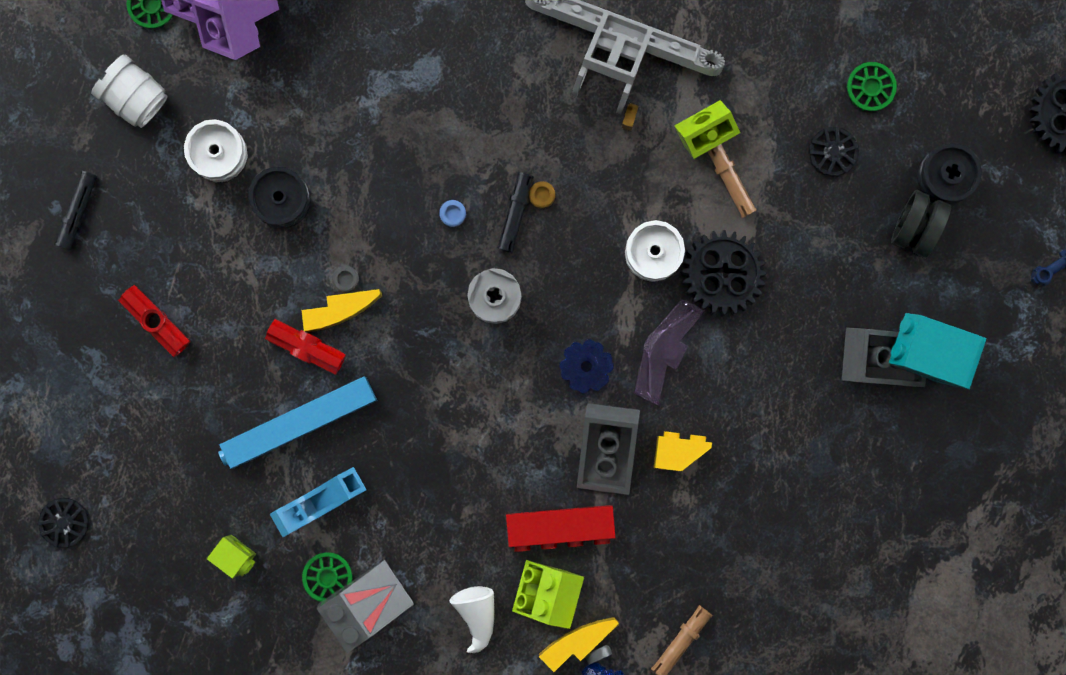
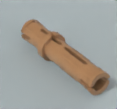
(731, 180)
(682, 641)

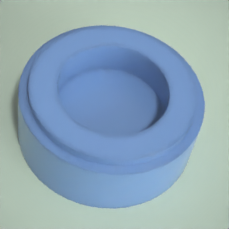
(452, 213)

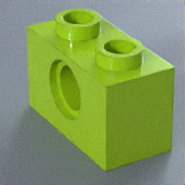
(707, 129)
(232, 557)

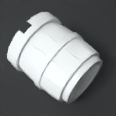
(130, 92)

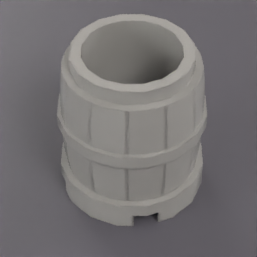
(502, 309)

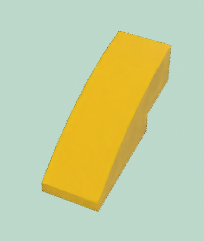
(339, 309)
(577, 642)

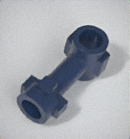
(1043, 275)

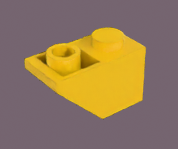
(679, 453)

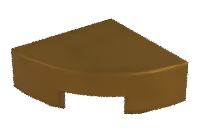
(630, 116)

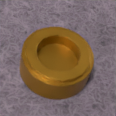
(542, 194)

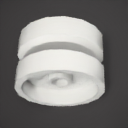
(200, 153)
(650, 266)

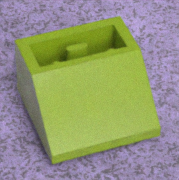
(548, 594)

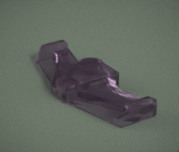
(665, 350)

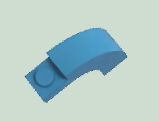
(318, 502)

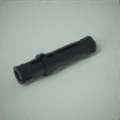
(73, 217)
(513, 219)

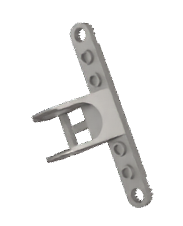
(625, 39)

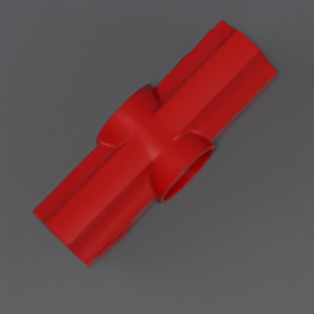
(142, 309)
(305, 346)

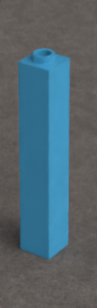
(297, 423)

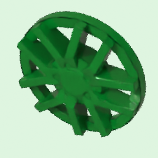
(149, 8)
(871, 86)
(326, 576)

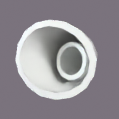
(477, 610)

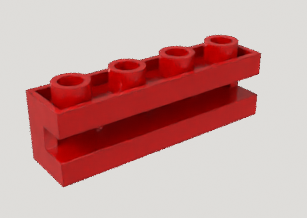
(560, 526)

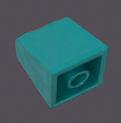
(937, 351)

